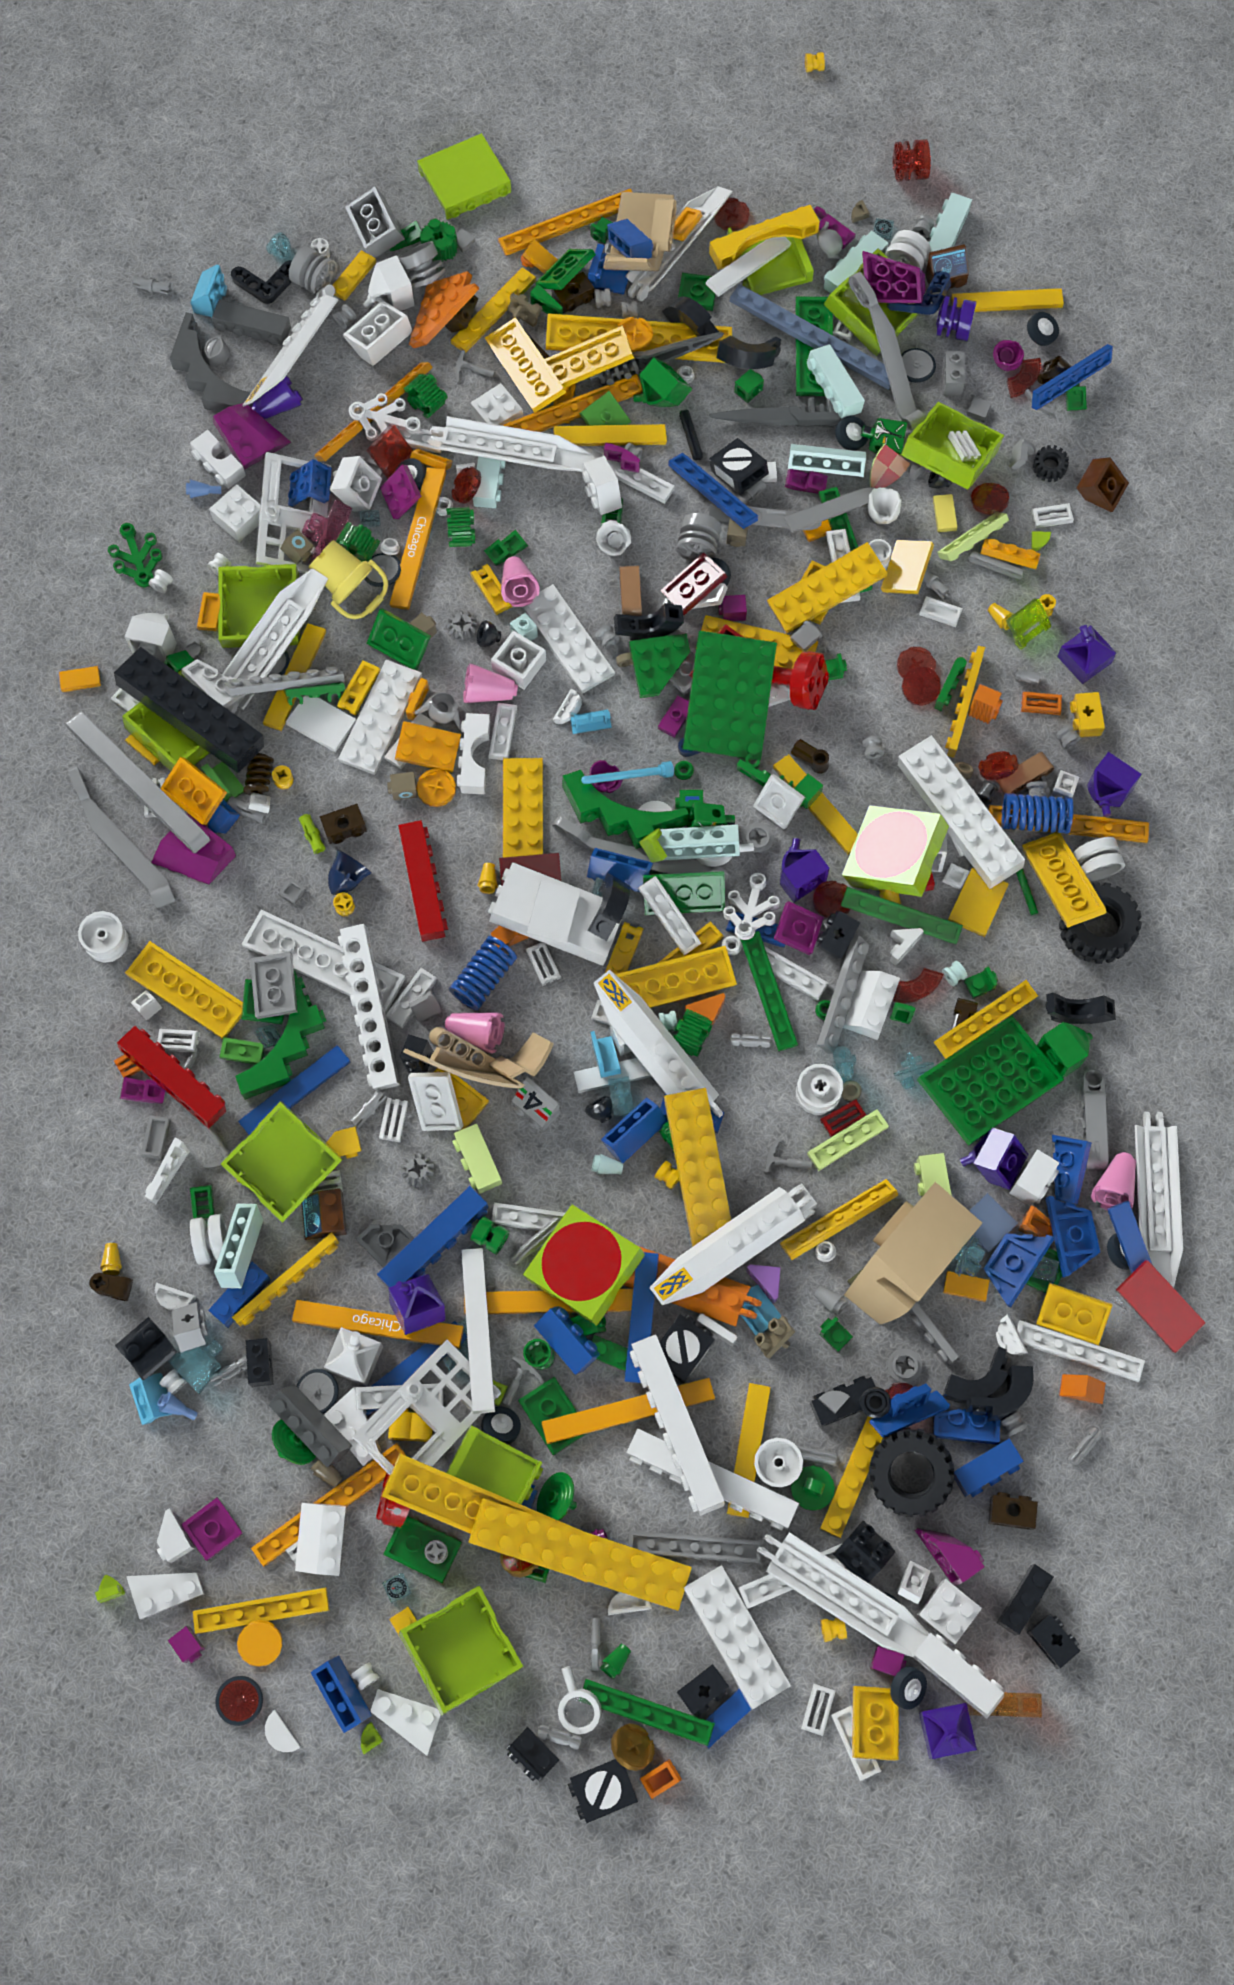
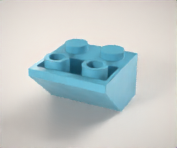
(208, 291)

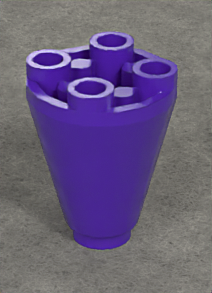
(278, 400)

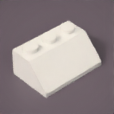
(378, 332)
(871, 1003)
(320, 1539)

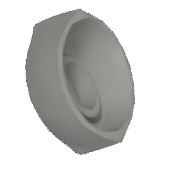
(215, 351)

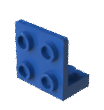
(602, 278)
(310, 481)

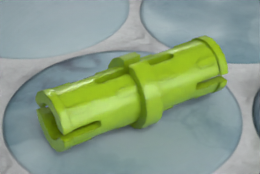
(312, 833)

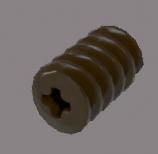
(257, 774)

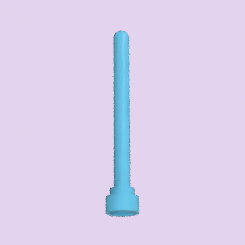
(664, 769)

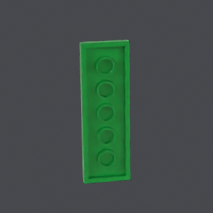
(815, 312)

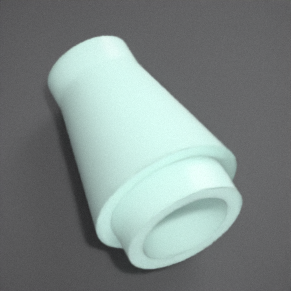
(605, 1165)

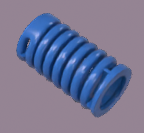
(1048, 821)
(485, 972)

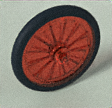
(239, 1700)

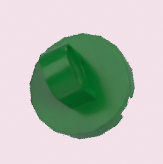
(813, 1488)

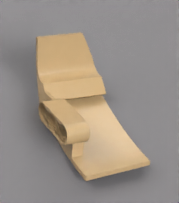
(655, 218)
(485, 1068)
(912, 1254)

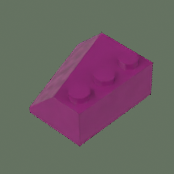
(893, 279)
(248, 434)
(201, 866)
(953, 1556)

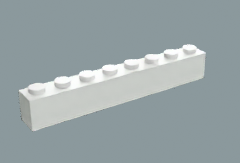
(735, 1489)

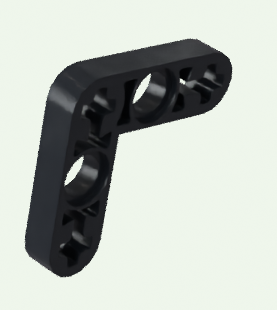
(268, 286)

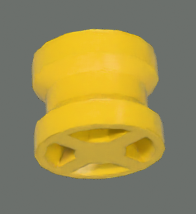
(285, 781)
(343, 899)

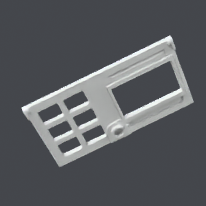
(280, 515)
(424, 1403)

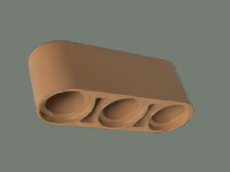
(630, 590)
(1027, 772)

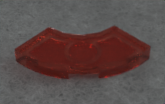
(1025, 378)
(918, 988)

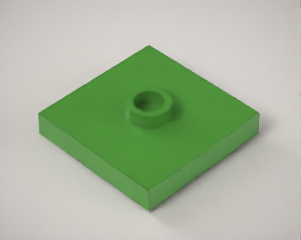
(605, 412)

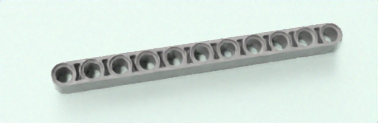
(137, 782)

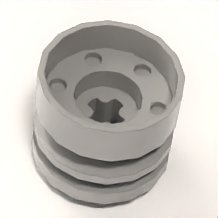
(420, 261)
(312, 269)
(698, 535)

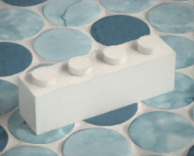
(958, 1675)

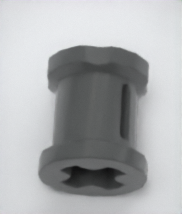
(987, 791)

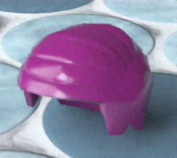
(1008, 355)
(603, 767)

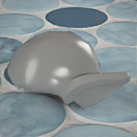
(830, 243)
(442, 709)

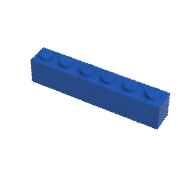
(435, 1238)

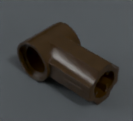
(809, 755)
(963, 1010)

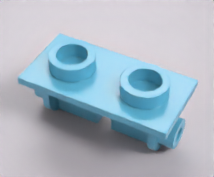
(590, 721)

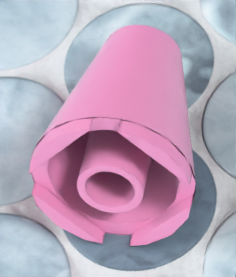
(518, 583)
(487, 686)
(478, 1029)
(1117, 1182)

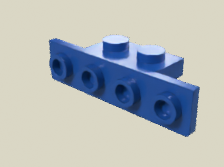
(910, 1409)

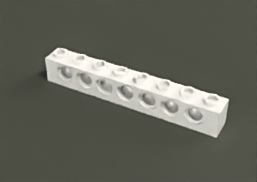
(389, 1076)

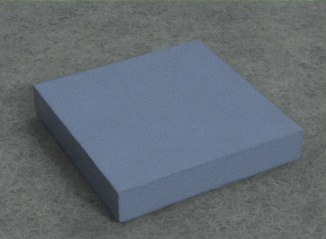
(994, 1220)

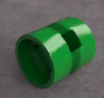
(483, 1232)
(539, 1354)

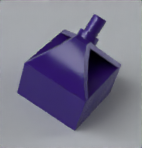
(1086, 654)
(1112, 783)
(802, 871)
(998, 1157)
(416, 1304)
(947, 1731)

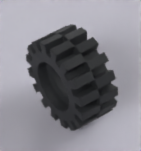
(1053, 454)

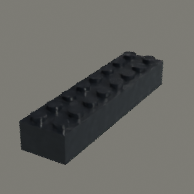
(189, 709)

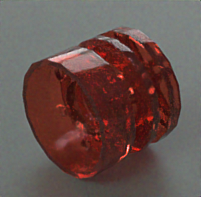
(911, 160)

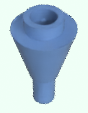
(198, 489)
(170, 1404)

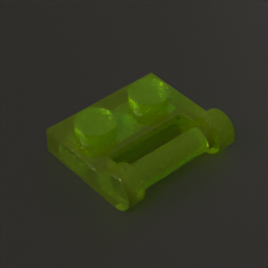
(1025, 619)

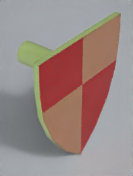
(887, 468)

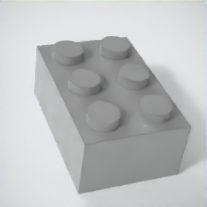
(374, 222)

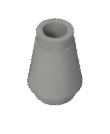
(831, 1300)

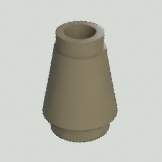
(327, 1474)

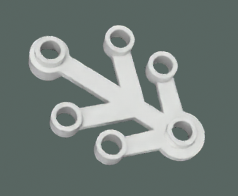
(382, 416)
(751, 909)

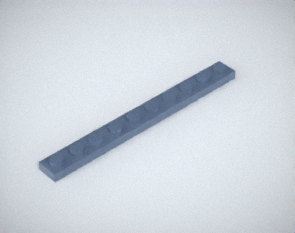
(809, 334)

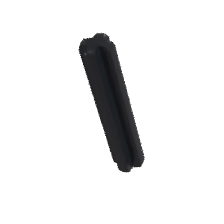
(691, 435)

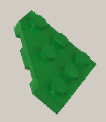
(657, 661)

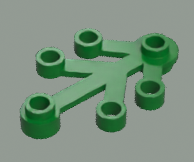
(137, 557)

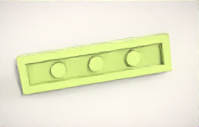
(977, 533)
(847, 1140)

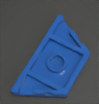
(1073, 1234)
(1015, 1263)

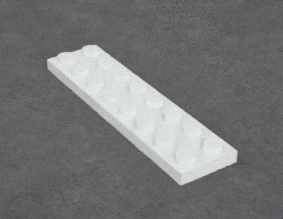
(315, 956)

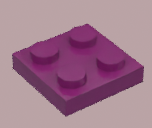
(400, 492)
(798, 928)
(212, 1529)

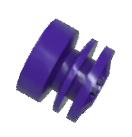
(956, 318)

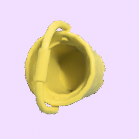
(344, 575)

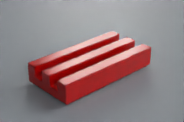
(828, 1127)

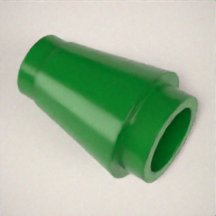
(615, 1661)

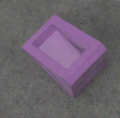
(767, 1279)

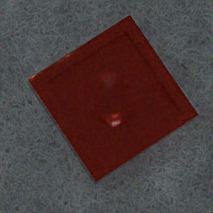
(389, 450)

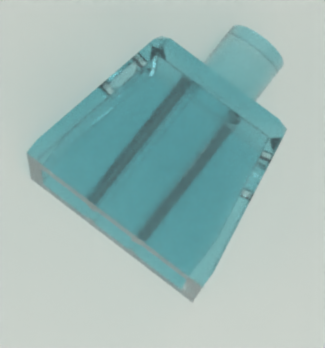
(197, 1364)

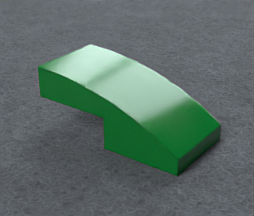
(411, 234)
(507, 548)

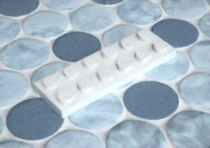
(568, 639)
(380, 717)
(736, 1637)

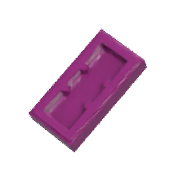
(674, 717)

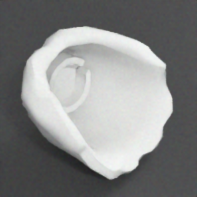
(884, 505)
(613, 538)

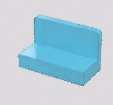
(605, 1055)
(764, 1313)
(146, 1396)

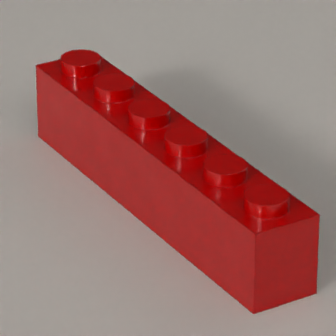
(421, 880)
(170, 1076)

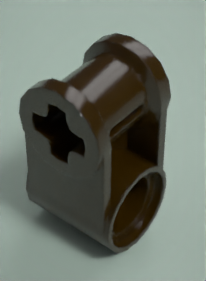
(1052, 369)
(115, 1286)

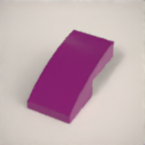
(628, 460)
(806, 482)
(142, 1091)

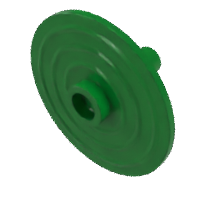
(290, 1445)
(556, 1496)

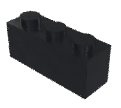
(852, 1406)
(1025, 1599)

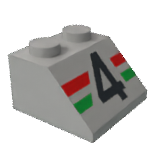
(535, 1106)

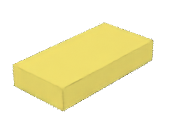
(945, 513)

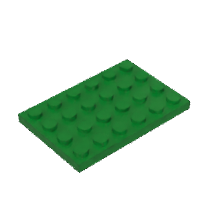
(729, 695)
(990, 1080)

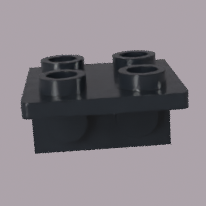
(146, 1348)
(864, 1552)
(532, 1755)

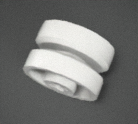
(909, 248)
(1099, 858)
(103, 936)
(808, 1085)
(207, 1239)
(781, 1449)

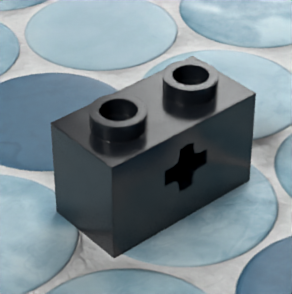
(847, 928)
(418, 1046)
(259, 1362)
(1057, 1654)
(710, 1678)

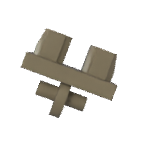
(523, 310)
(775, 1337)

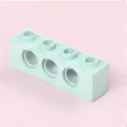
(700, 842)

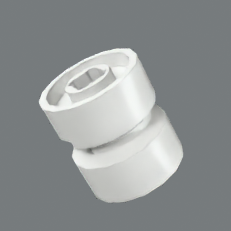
(882, 550)

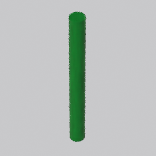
(1026, 891)

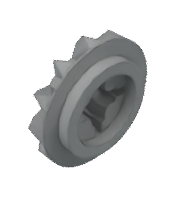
(469, 629)
(762, 831)
(412, 1177)
(913, 1360)

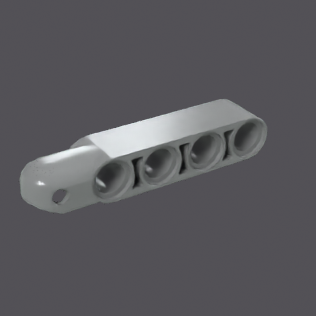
(1095, 1118)

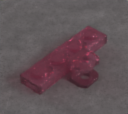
(327, 528)

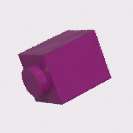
(733, 608)
(186, 1645)
(887, 1661)

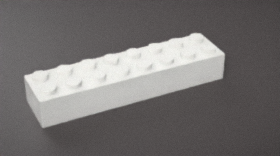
(968, 818)
(678, 1426)

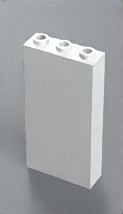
(516, 905)

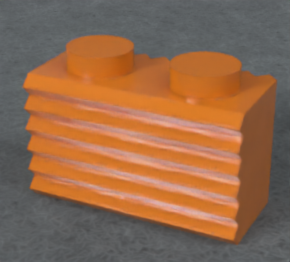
(985, 704)

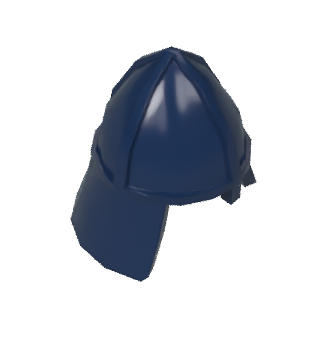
(345, 873)

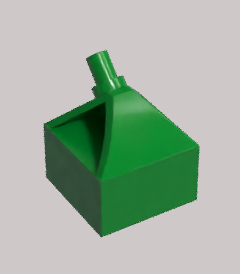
(662, 385)
(1065, 1047)

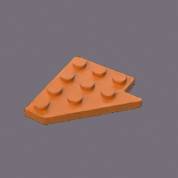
(439, 306)

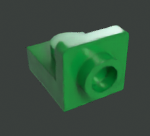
(599, 231)
(1076, 398)
(836, 667)
(981, 983)
(588, 1327)
(835, 1334)

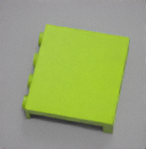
(465, 176)
(783, 271)
(495, 1466)

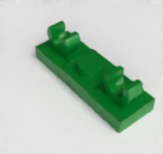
(315, 691)
(755, 774)

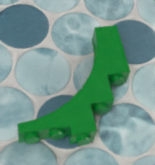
(614, 817)
(272, 1071)

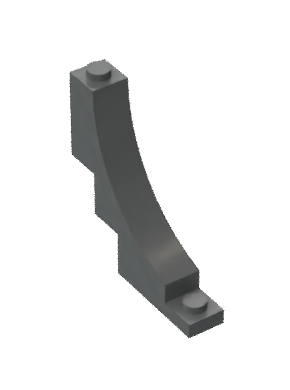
(188, 358)

